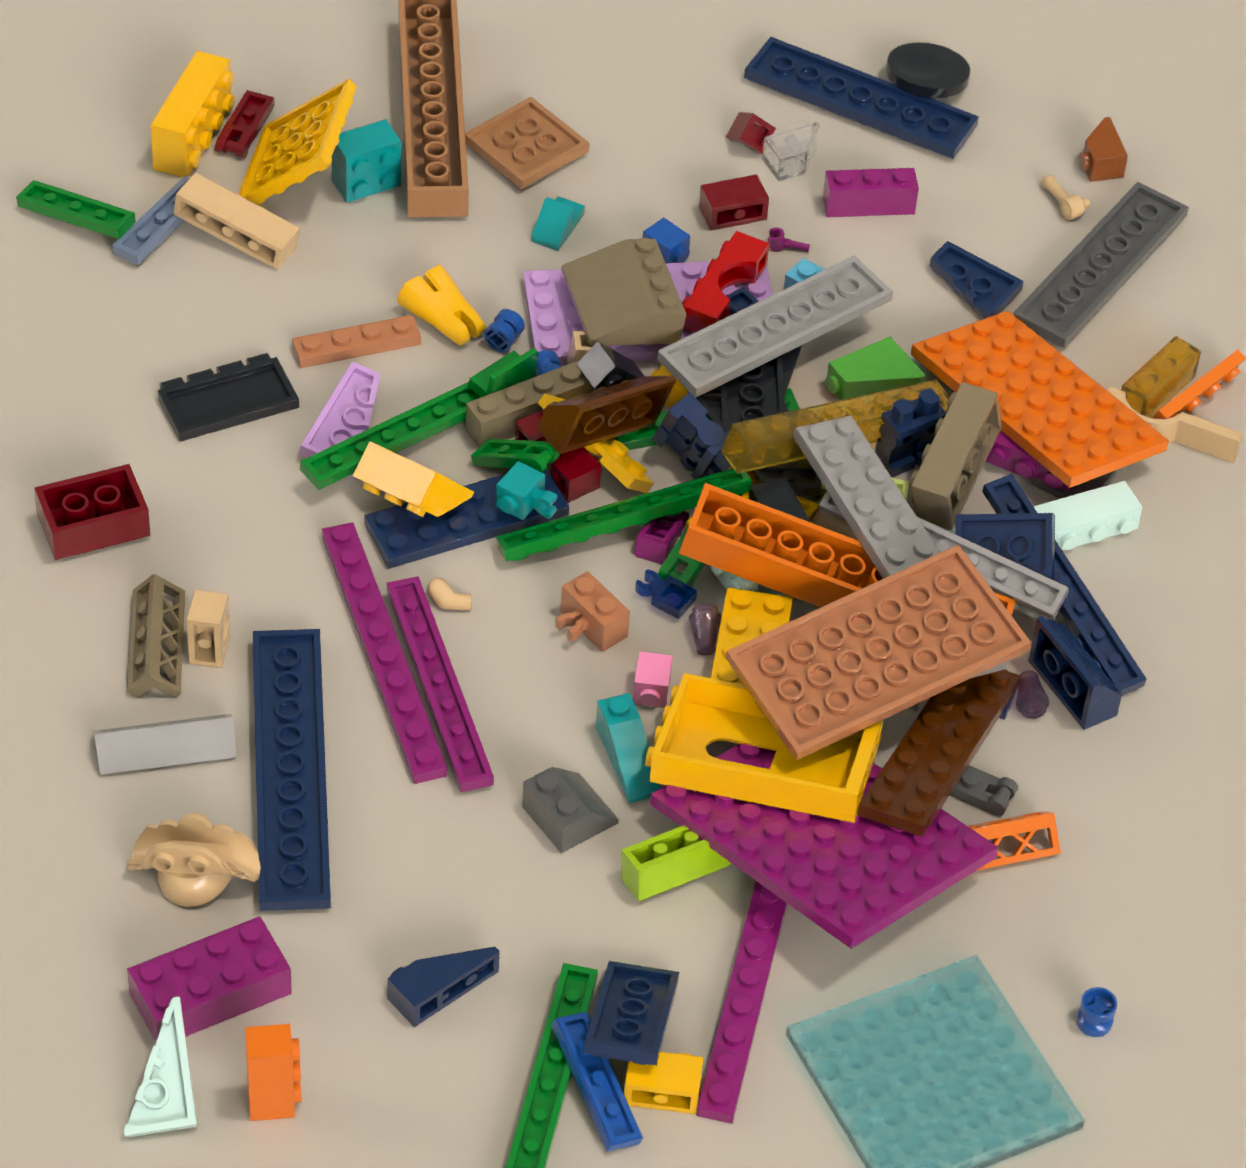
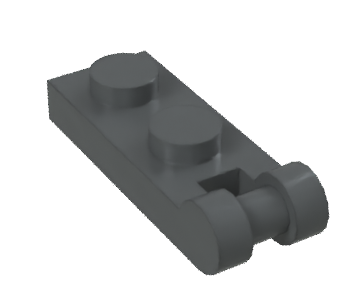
(974, 787)

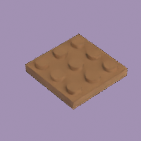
(526, 142)

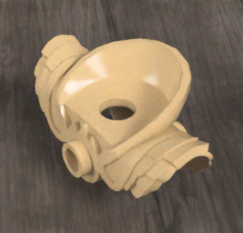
(194, 858)

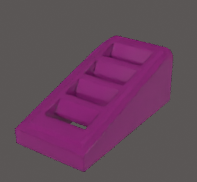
(659, 537)

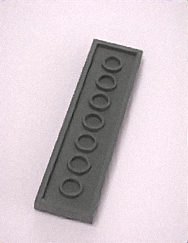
(1100, 264)

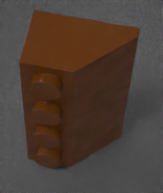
(605, 412)

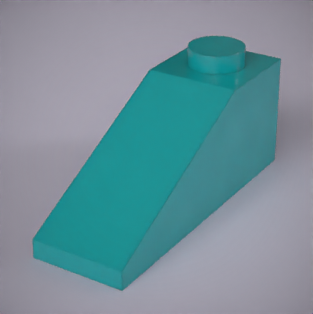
(625, 745)

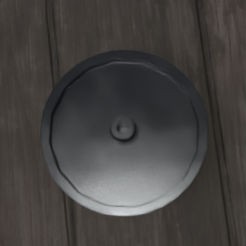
(927, 70)

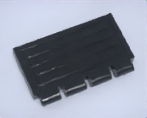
(227, 398)

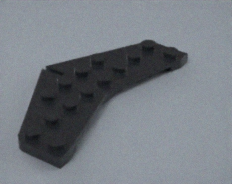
(756, 396)

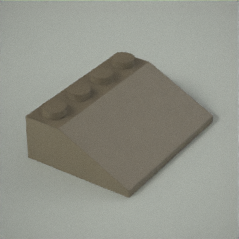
(626, 295)

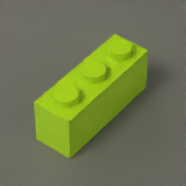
(667, 862)

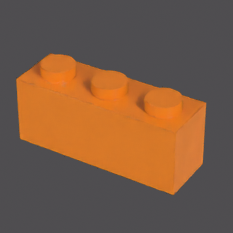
(272, 1072)

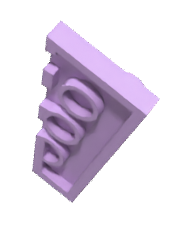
(346, 411)

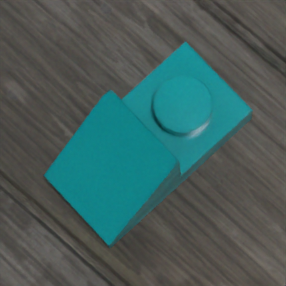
(556, 222)

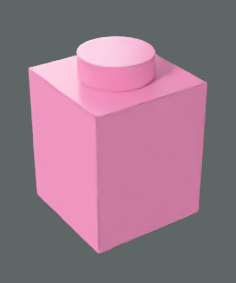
(652, 679)

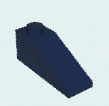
(438, 981)

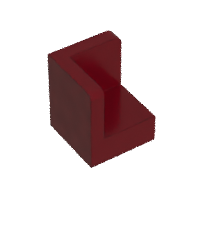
(750, 131)

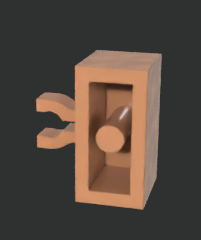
(592, 612)

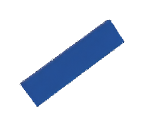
(597, 1084)

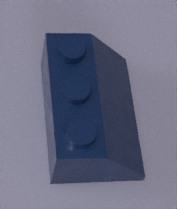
(1073, 674)

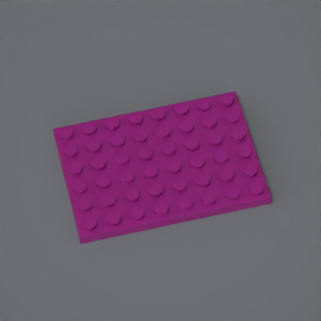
(829, 869)

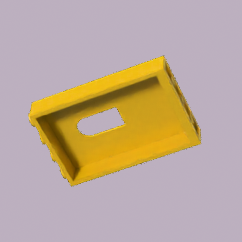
(714, 710)

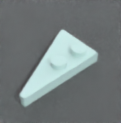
(166, 1092)

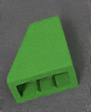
(872, 370)

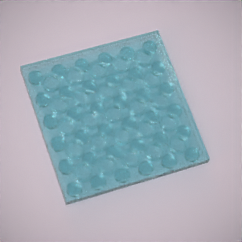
(935, 1073)

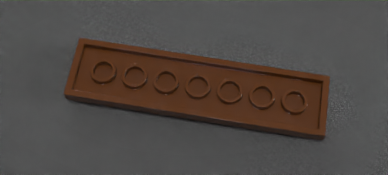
(937, 752)

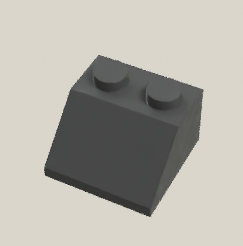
(565, 807)

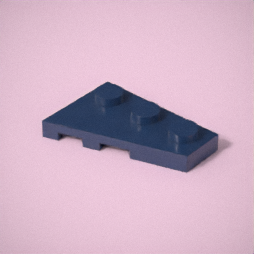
(976, 280)
(1016, 536)

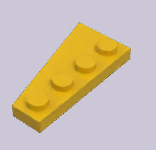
(614, 458)

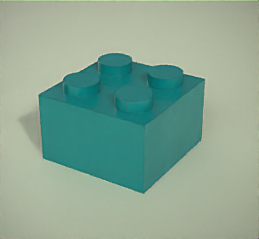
(367, 161)

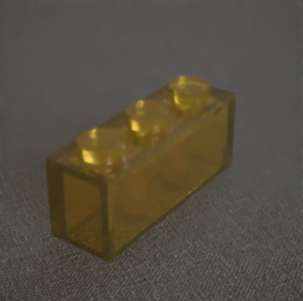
(1162, 377)

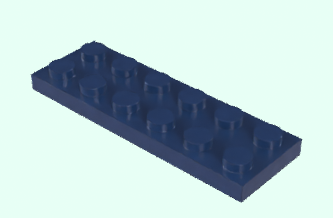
(409, 537)

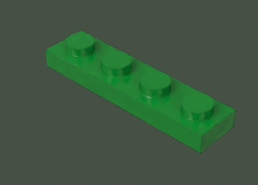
(76, 209)

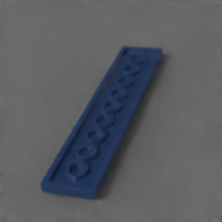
(290, 771)

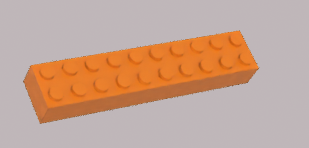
(779, 549)

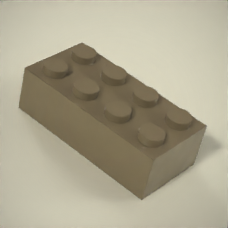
(956, 455)

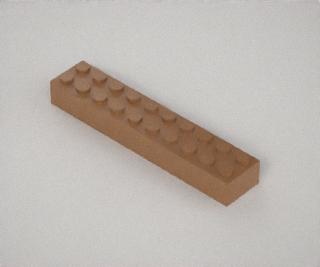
(433, 109)

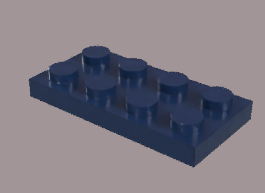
(632, 1013)

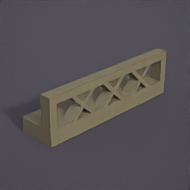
(149, 631)

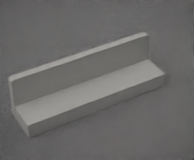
(165, 744)

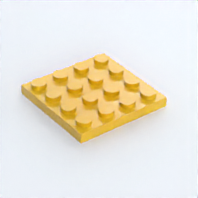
(297, 144)

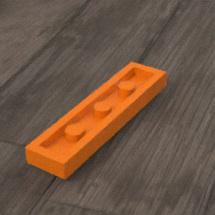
(1205, 386)

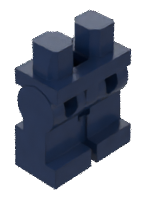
(908, 431)
(693, 437)

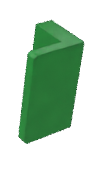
(504, 373)

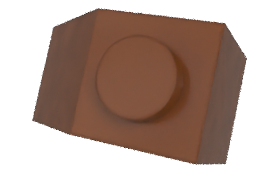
(1104, 153)

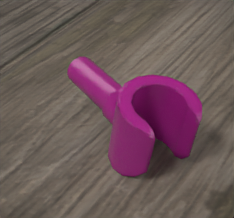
(779, 242)

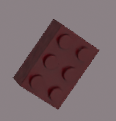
(92, 511)

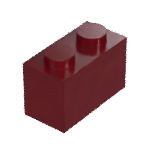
(733, 202)

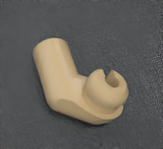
(445, 596)

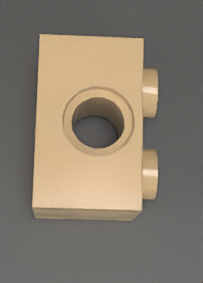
(208, 628)

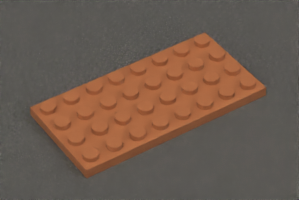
(877, 651)

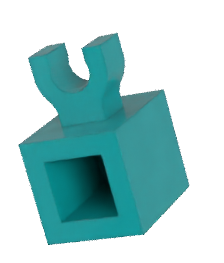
(523, 491)

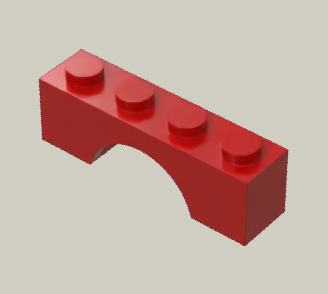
(739, 261)

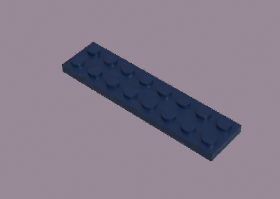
(861, 97)

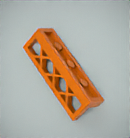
(1019, 824)

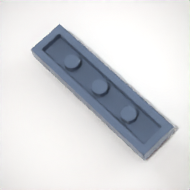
(150, 228)

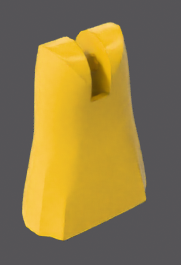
(441, 305)

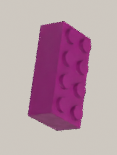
(212, 978)

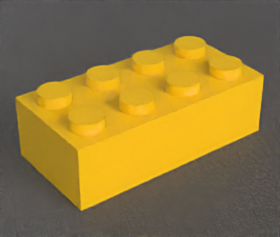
(192, 114)
(743, 618)

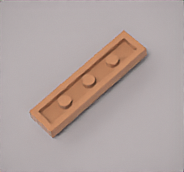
(356, 341)

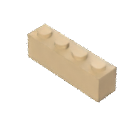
(236, 220)

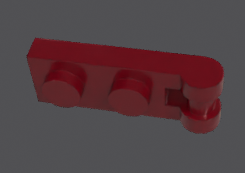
(244, 123)

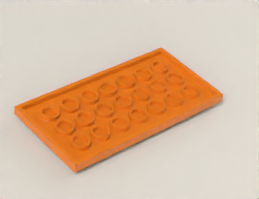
(1043, 398)

